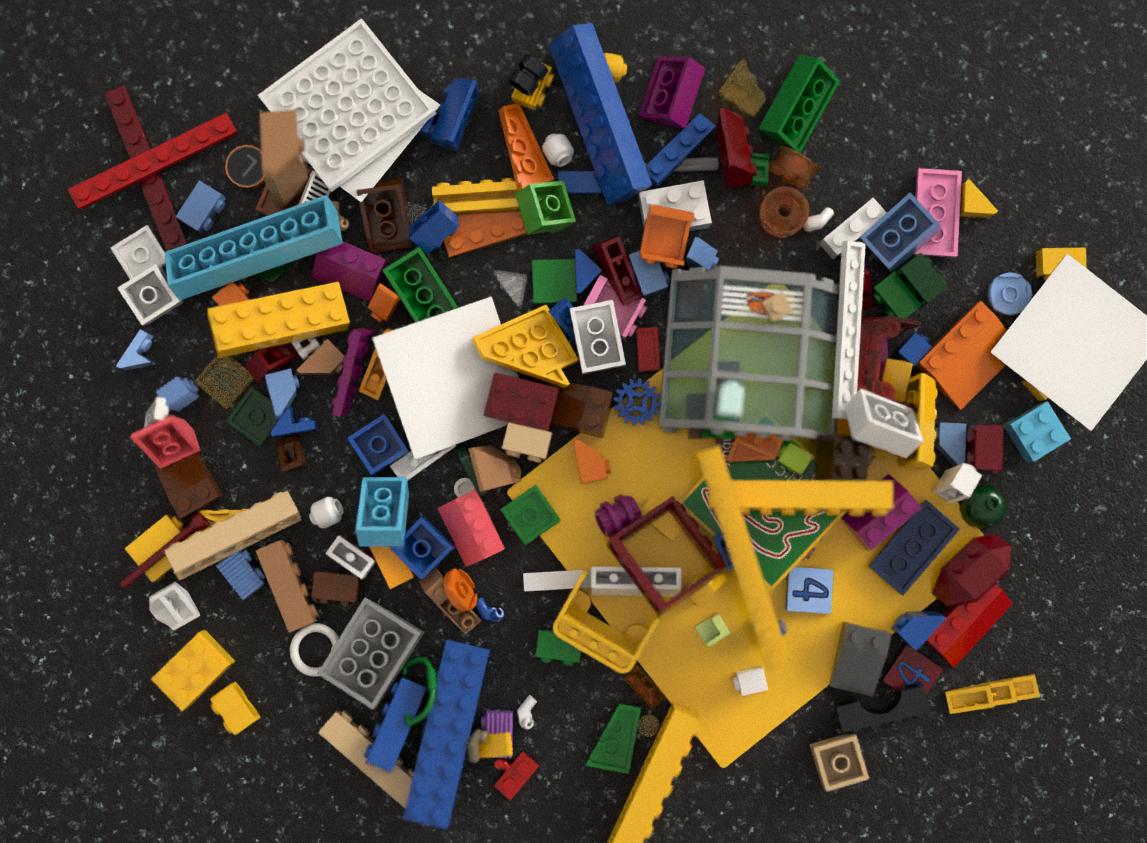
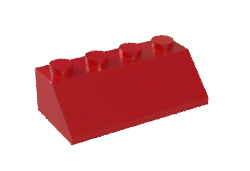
(967, 625)

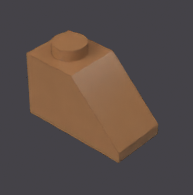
(324, 361)

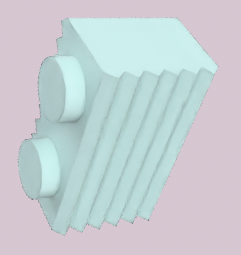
(729, 400)

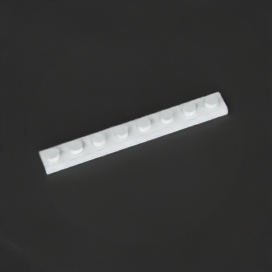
(848, 326)

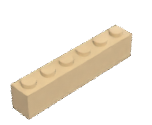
(232, 535)
(353, 742)

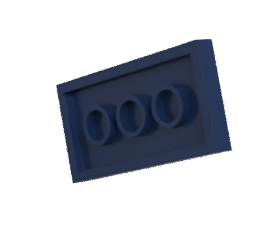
(913, 547)

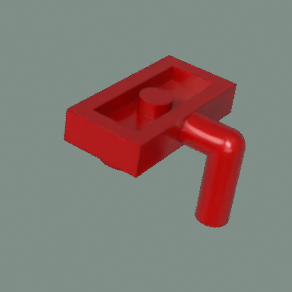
(515, 774)

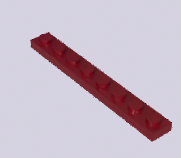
(153, 186)

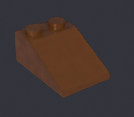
(385, 216)
(582, 409)
(189, 485)

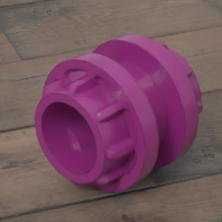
(618, 516)

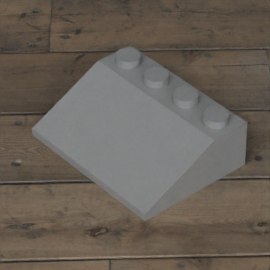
(370, 653)

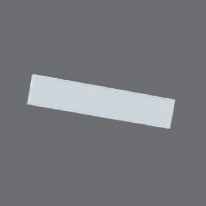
(555, 580)

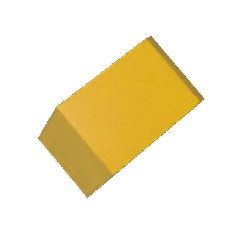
(974, 203)

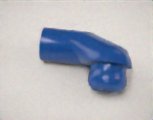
(489, 613)

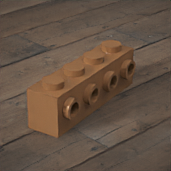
(286, 585)

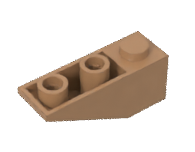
(434, 588)

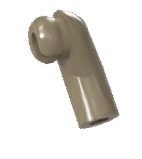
(473, 745)

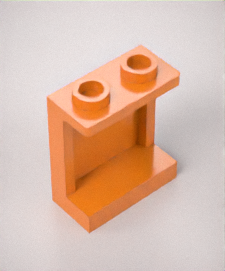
(665, 235)

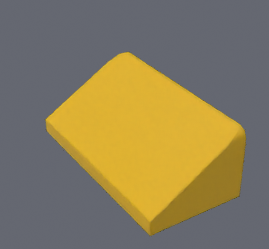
(898, 375)

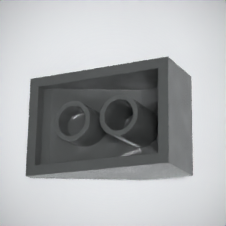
(859, 658)

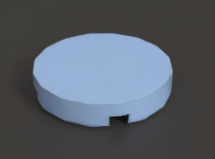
(1009, 294)

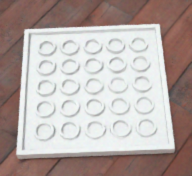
(349, 104)

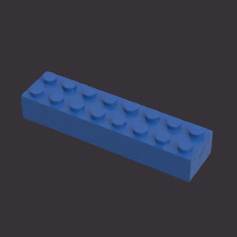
(600, 114)
(446, 735)

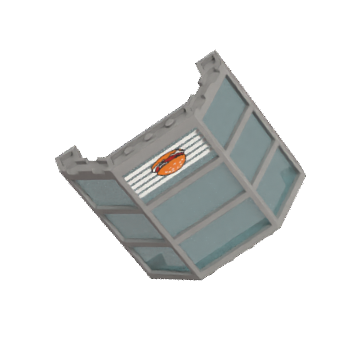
(724, 334)

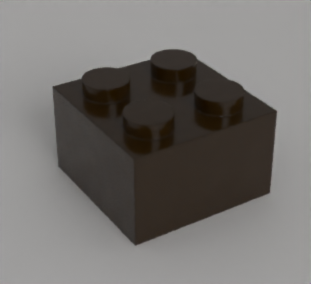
(841, 458)

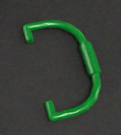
(432, 688)

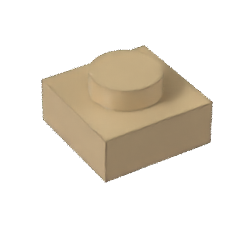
(777, 306)

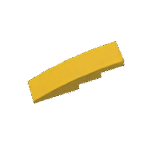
(992, 693)

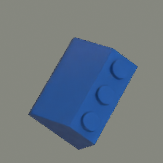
(454, 113)

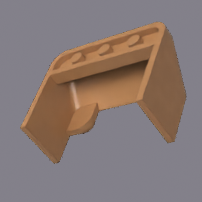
(281, 156)

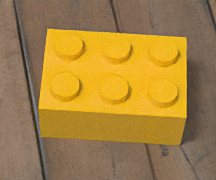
(193, 670)

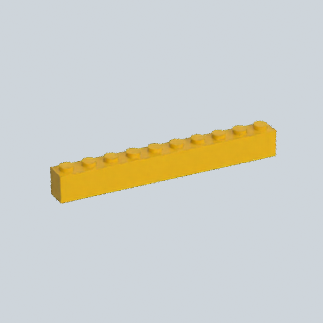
(744, 557)

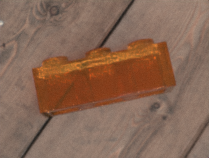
(644, 687)

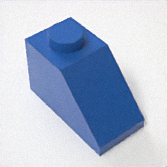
(917, 626)

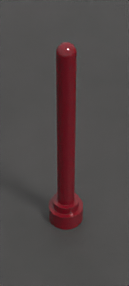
(197, 523)

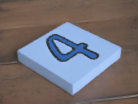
(809, 590)

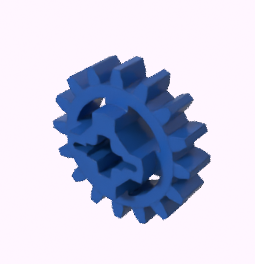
(630, 393)

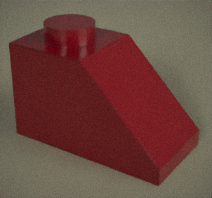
(270, 360)

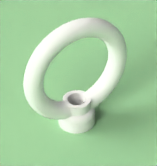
(294, 646)

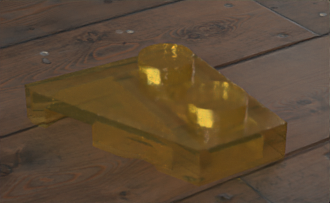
(743, 91)

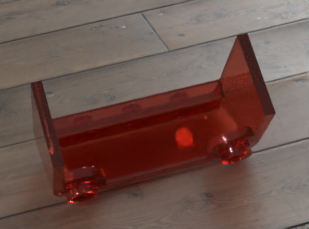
(870, 350)

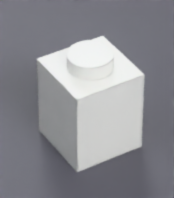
(750, 681)

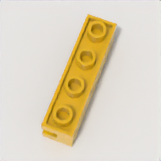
(478, 198)

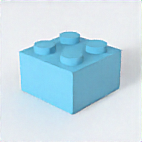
(1037, 432)

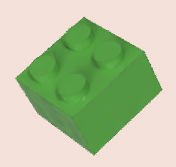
(545, 207)

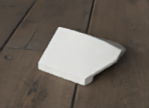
(173, 606)

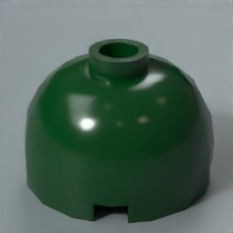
(983, 507)

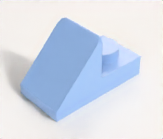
(132, 357)

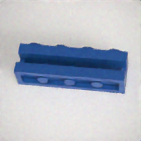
(393, 730)

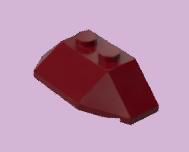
(973, 570)

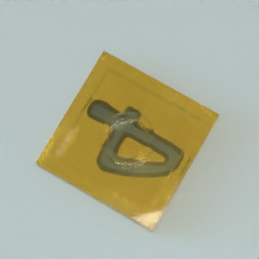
(225, 380)

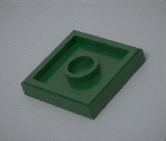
(253, 417)

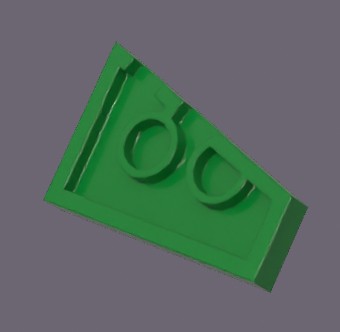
(617, 741)

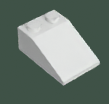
(597, 337)

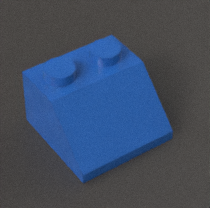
(423, 548)

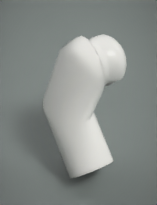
(818, 221)
(524, 712)

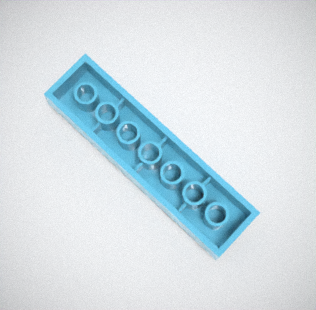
(253, 247)

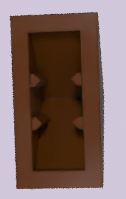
(291, 453)

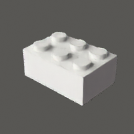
(685, 197)
(883, 423)

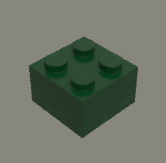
(922, 279)

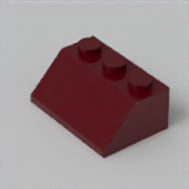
(734, 149)

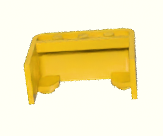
(596, 637)

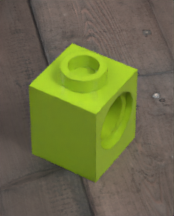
(794, 459)

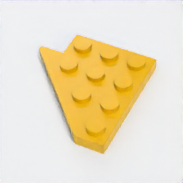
(529, 346)

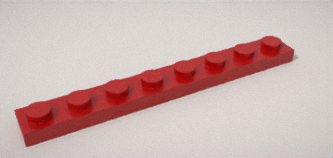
(152, 161)

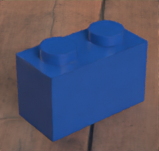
(433, 227)

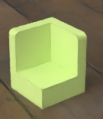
(712, 630)

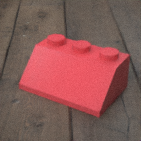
(471, 528)

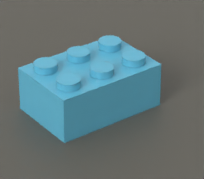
(382, 511)

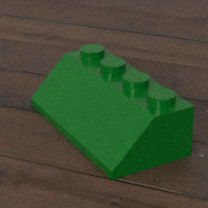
(799, 103)
(419, 286)

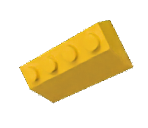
(922, 393)

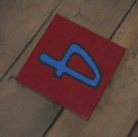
(911, 668)

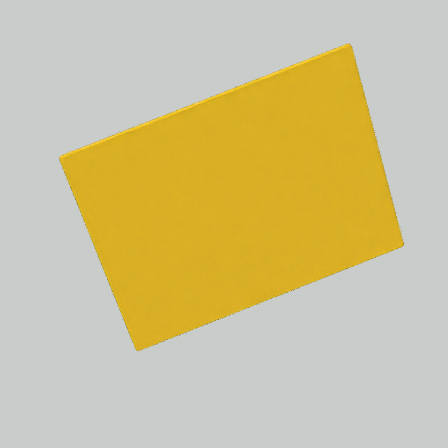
(675, 657)

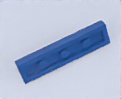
(679, 149)

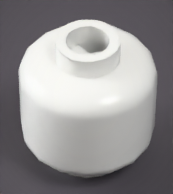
(558, 149)
(326, 512)

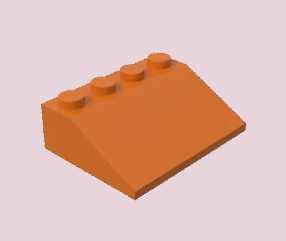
(963, 355)

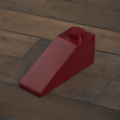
(617, 269)

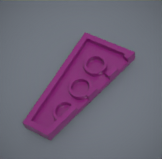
(352, 369)

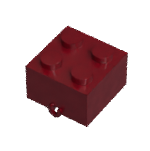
(984, 447)

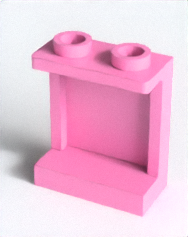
(625, 314)

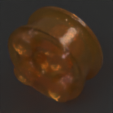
(794, 167)
(790, 199)

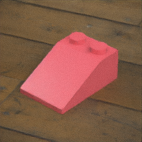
(167, 441)

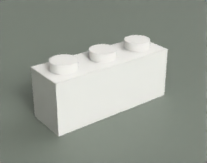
(853, 227)

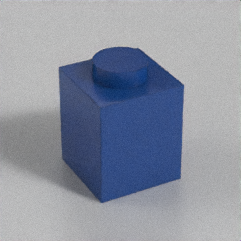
(913, 348)

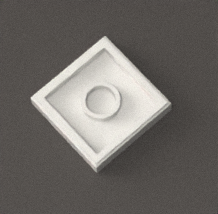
(139, 252)

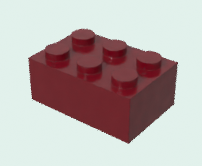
(521, 402)

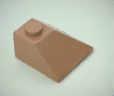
(493, 468)

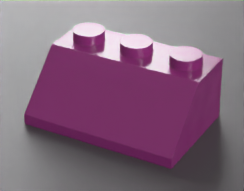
(672, 91)
(352, 267)
(874, 529)

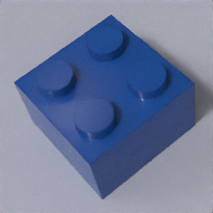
(379, 444)

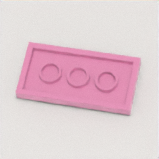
(940, 195)

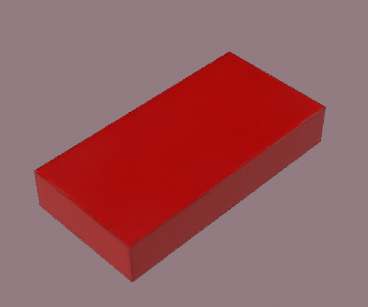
(648, 349)

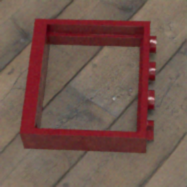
(636, 574)

